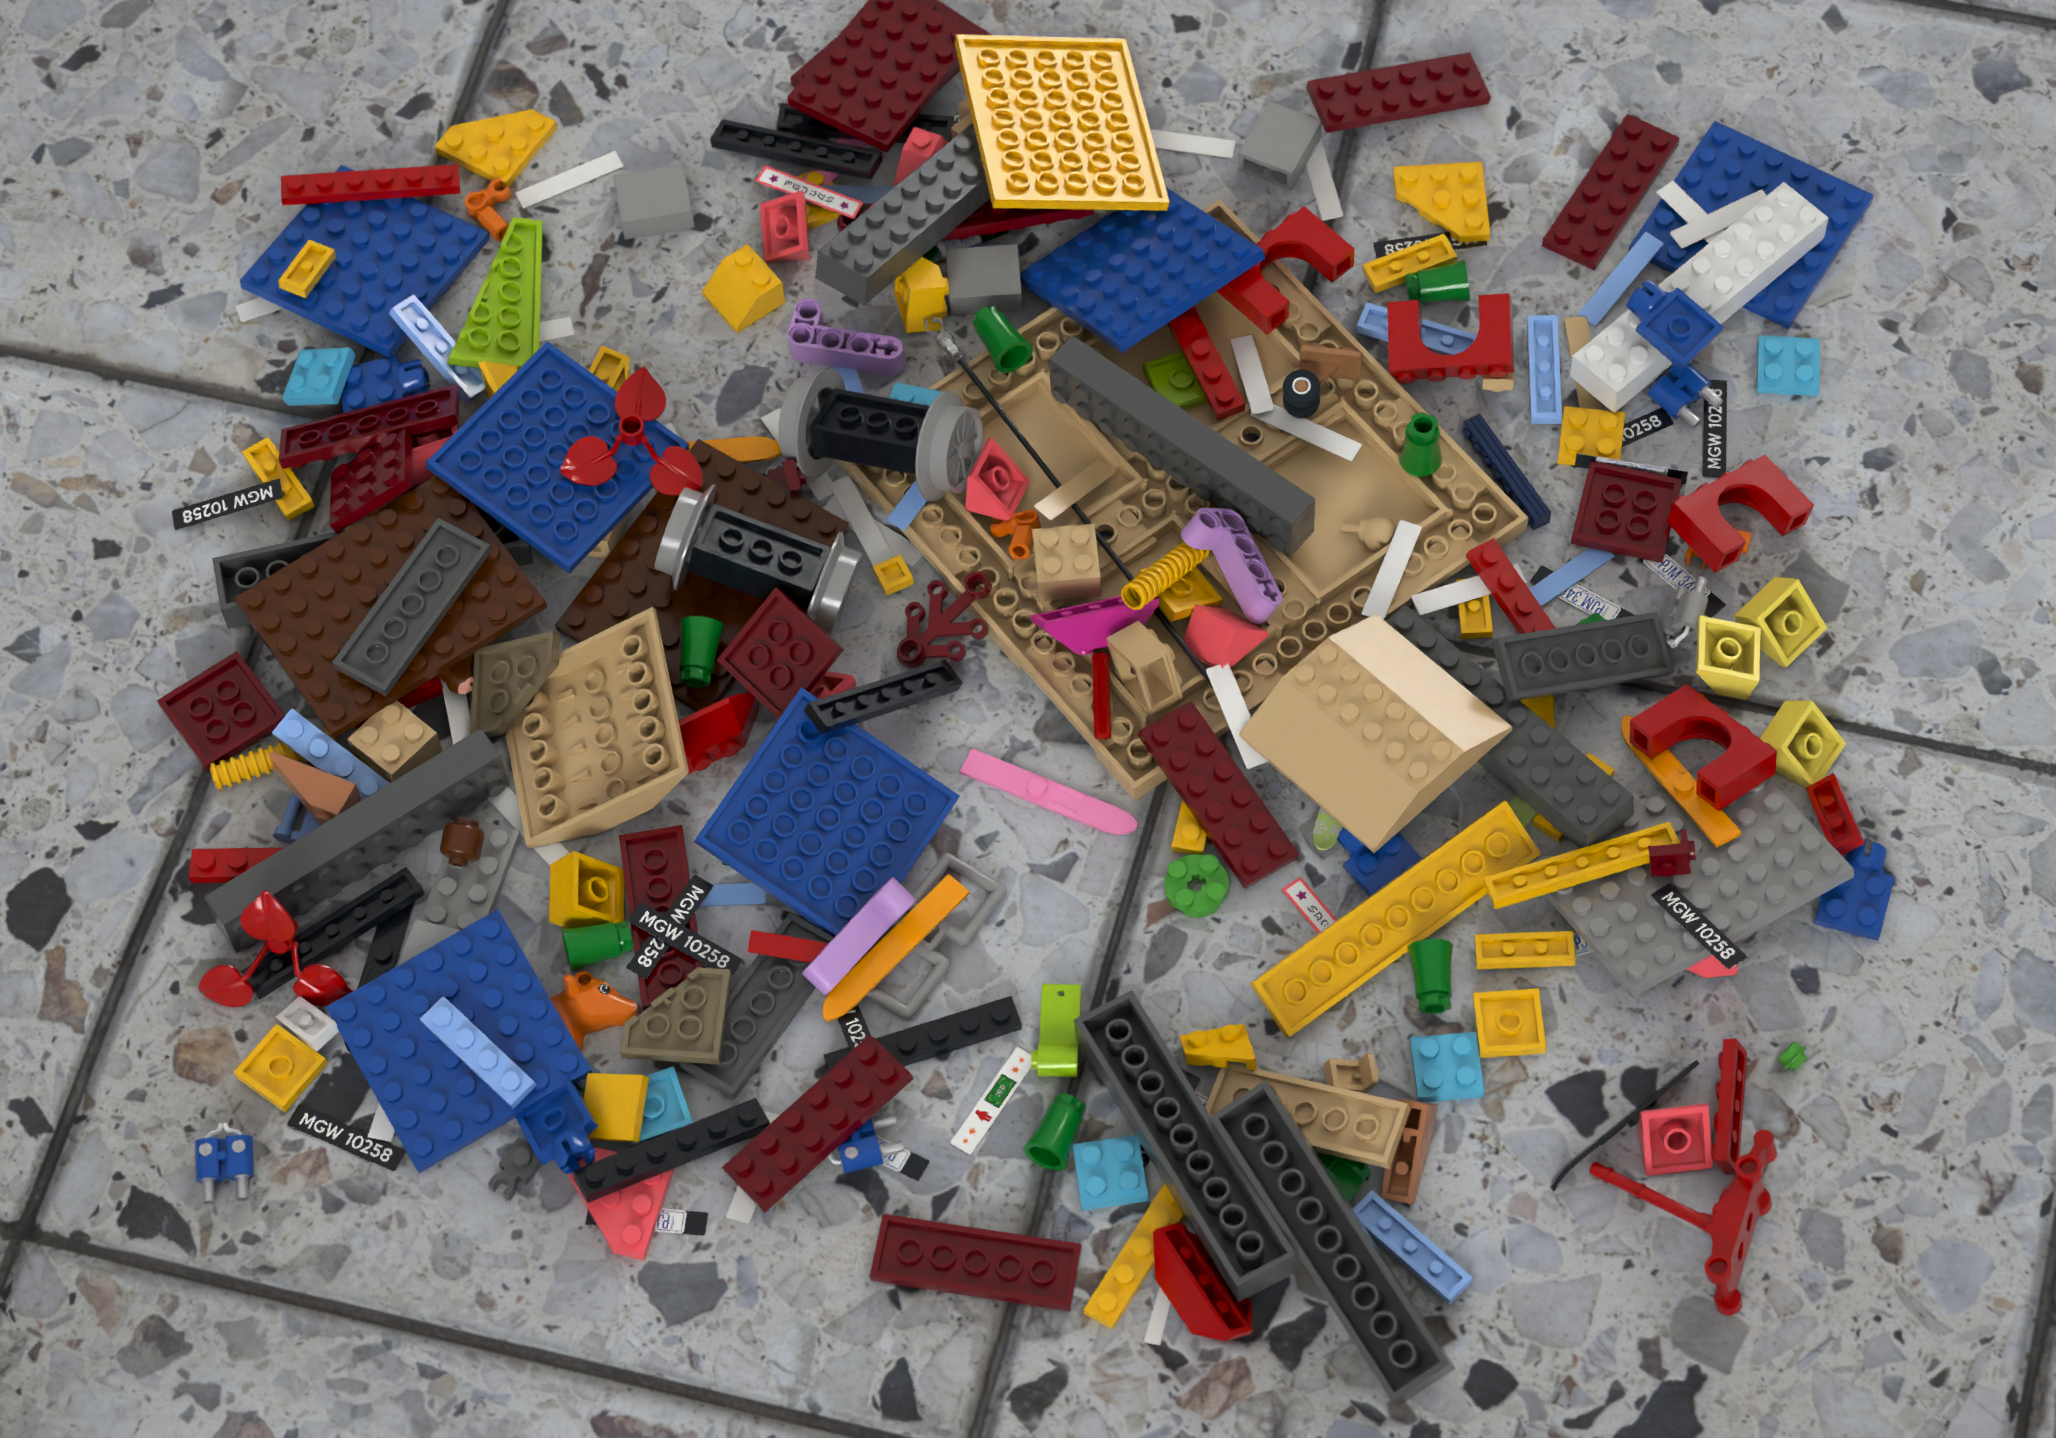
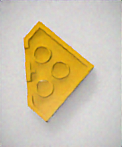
(497, 144)
(1447, 197)

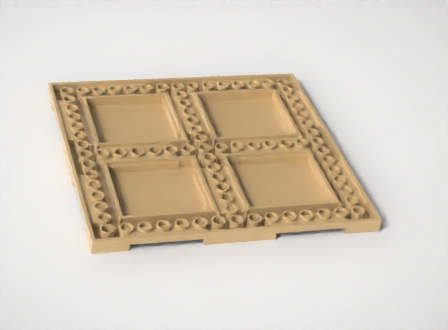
(1147, 509)

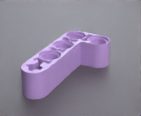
(880, 356)
(1238, 557)
(858, 936)

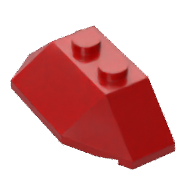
(718, 730)
(1197, 1287)

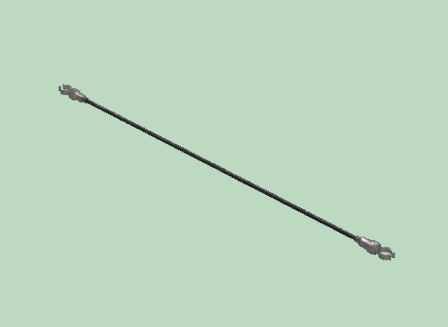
(946, 343)

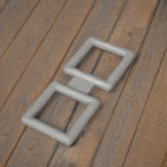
(928, 946)

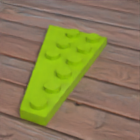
(507, 309)

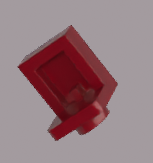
(788, 476)
(1672, 858)

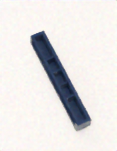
(1505, 471)

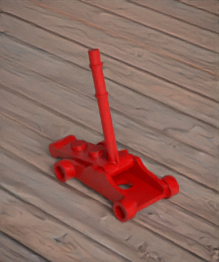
(1731, 1218)

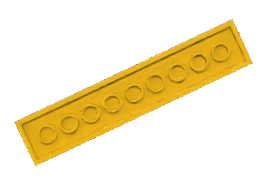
(1392, 919)

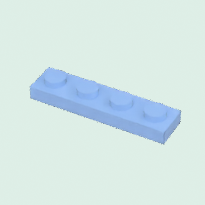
(1435, 336)
(436, 346)
(1544, 369)
(326, 753)
(478, 1052)
(1412, 1248)

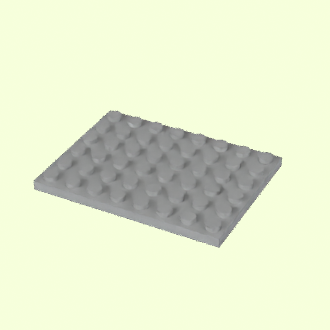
(1736, 886)

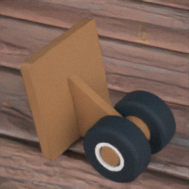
(1316, 364)

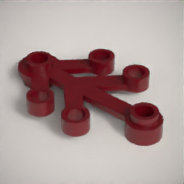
(941, 623)

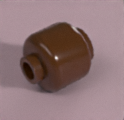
(462, 842)

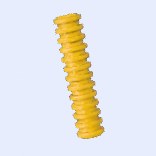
(1161, 575)
(250, 765)

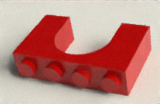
(1299, 237)
(1489, 354)
(1754, 484)
(1689, 716)

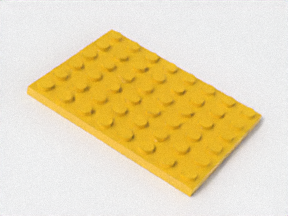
(1060, 123)

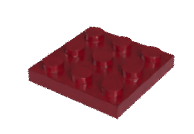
(370, 480)
(1625, 511)
(779, 653)
(222, 711)

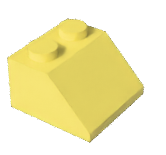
(1785, 618)
(1728, 656)
(1803, 742)

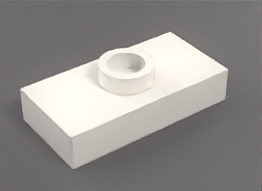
(308, 1023)

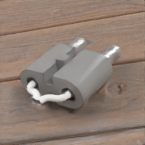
(1682, 613)

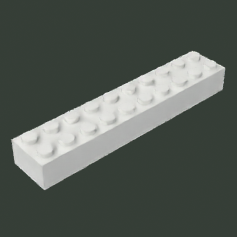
(1716, 278)

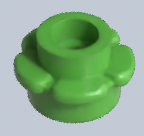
(1792, 1056)

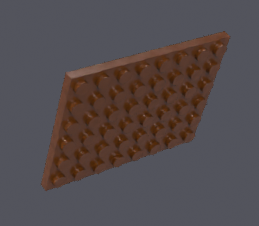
(630, 584)
(324, 596)

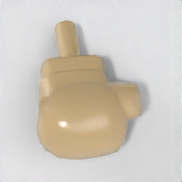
(1374, 531)

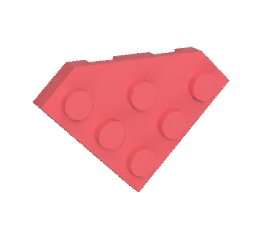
(630, 1214)

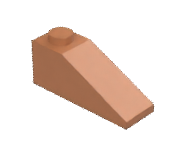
(317, 790)
(1405, 1173)

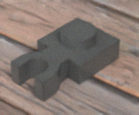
(517, 1165)

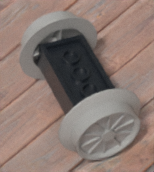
(829, 423)
(756, 557)

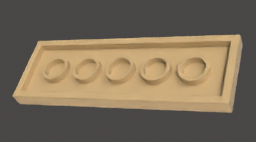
(1330, 1117)

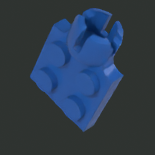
(1672, 322)
(383, 382)
(1376, 869)
(1862, 901)
(560, 1128)

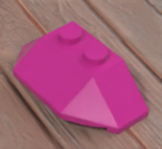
(1089, 624)

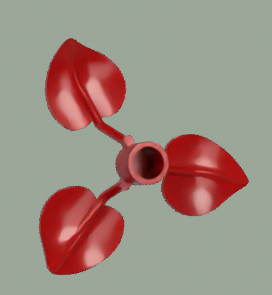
(636, 401)
(270, 920)

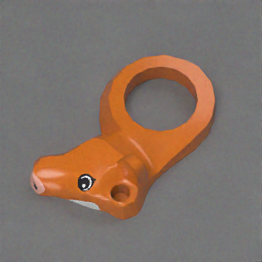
(591, 1006)

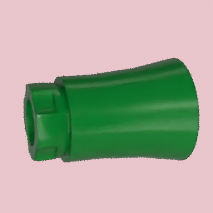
(1439, 284)
(1002, 340)
(1421, 446)
(698, 650)
(595, 943)
(1432, 974)
(1056, 1133)

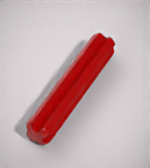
(1101, 696)

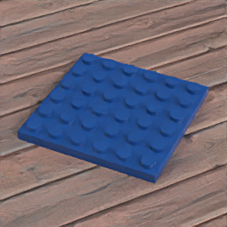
(1734, 166)
(381, 259)
(1140, 270)
(514, 451)
(825, 817)
(417, 1079)

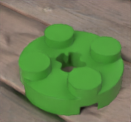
(1201, 868)

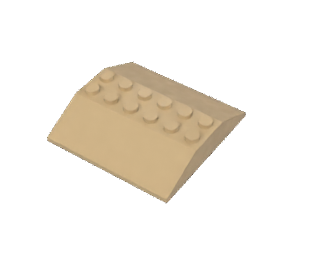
(1372, 729)
(598, 736)

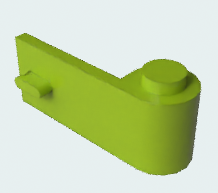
(1058, 1044)

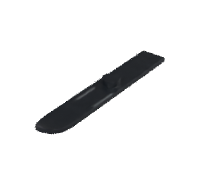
(386, 946)
(1631, 1119)

